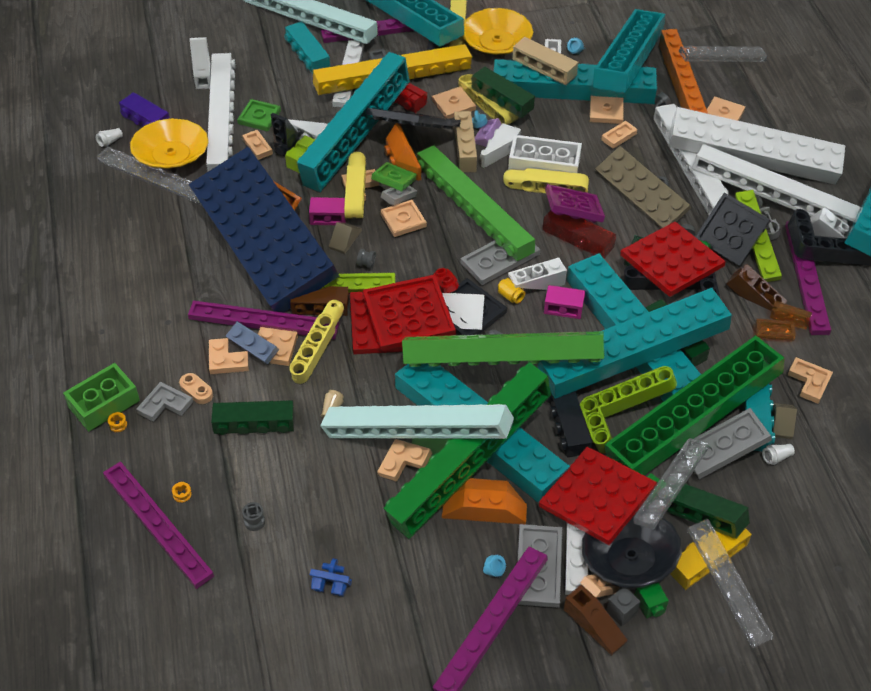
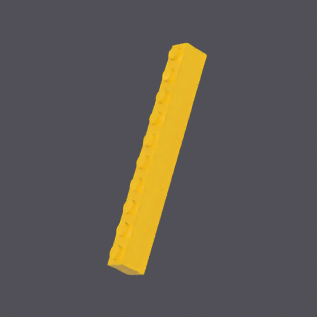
(419, 65)

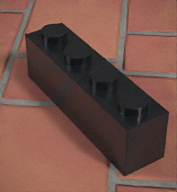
(570, 424)

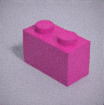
(327, 211)
(564, 302)

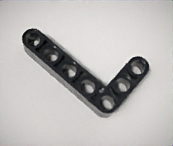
(821, 248)
(637, 281)

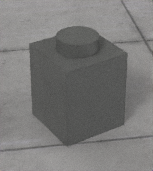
(623, 606)

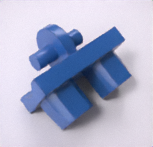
(339, 581)

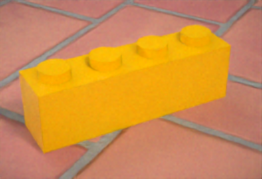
(692, 565)

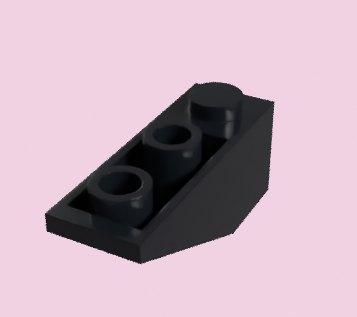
(284, 134)

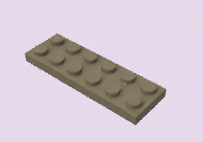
(642, 188)

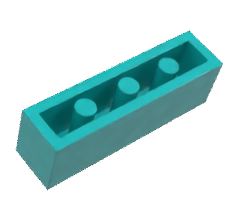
(306, 46)
(762, 408)

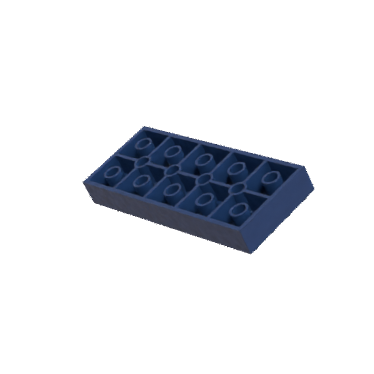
(263, 230)

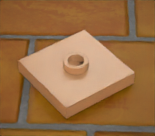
(453, 101)
(606, 109)
(725, 109)
(403, 218)

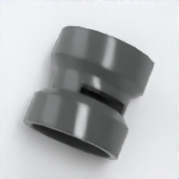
(253, 516)

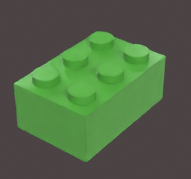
(101, 396)

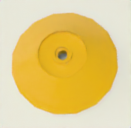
(496, 30)
(169, 143)

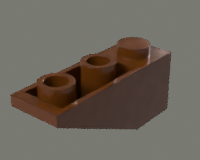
(754, 288)
(316, 301)
(594, 619)

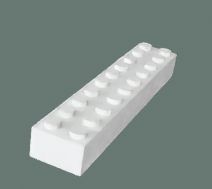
(758, 145)

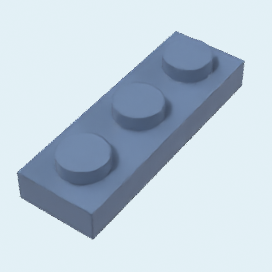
(252, 342)

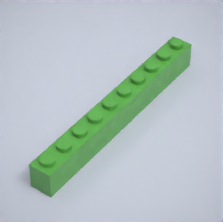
(476, 203)
(504, 347)

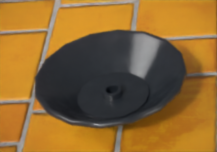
(654, 554)

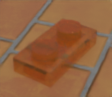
(789, 313)
(775, 329)

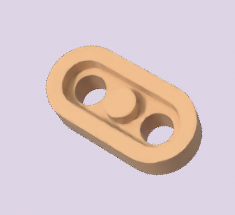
(194, 387)

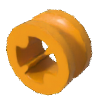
(112, 422)
(183, 497)

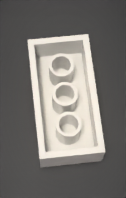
(544, 154)

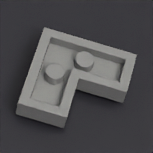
(395, 196)
(161, 398)

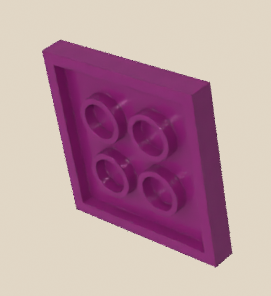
(574, 203)

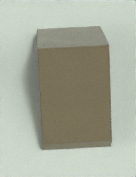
(343, 237)
(784, 420)

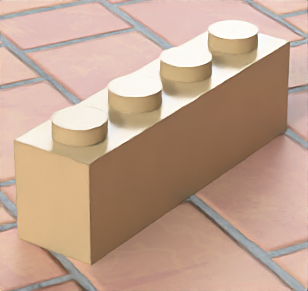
(545, 60)
(465, 142)

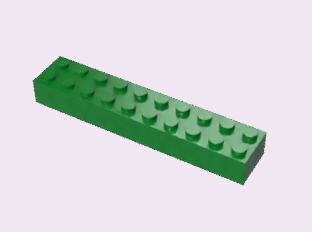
(696, 406)
(464, 456)

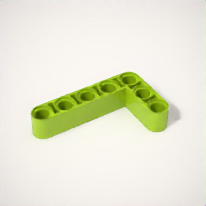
(622, 401)

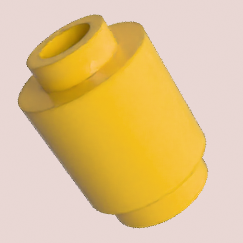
(507, 289)

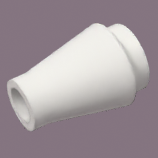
(107, 137)
(776, 453)

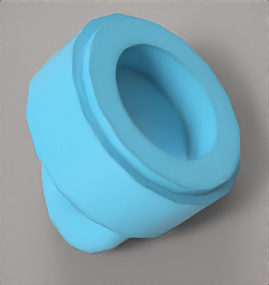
(575, 45)
(479, 120)
(494, 566)

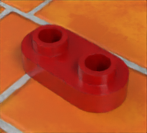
(446, 280)

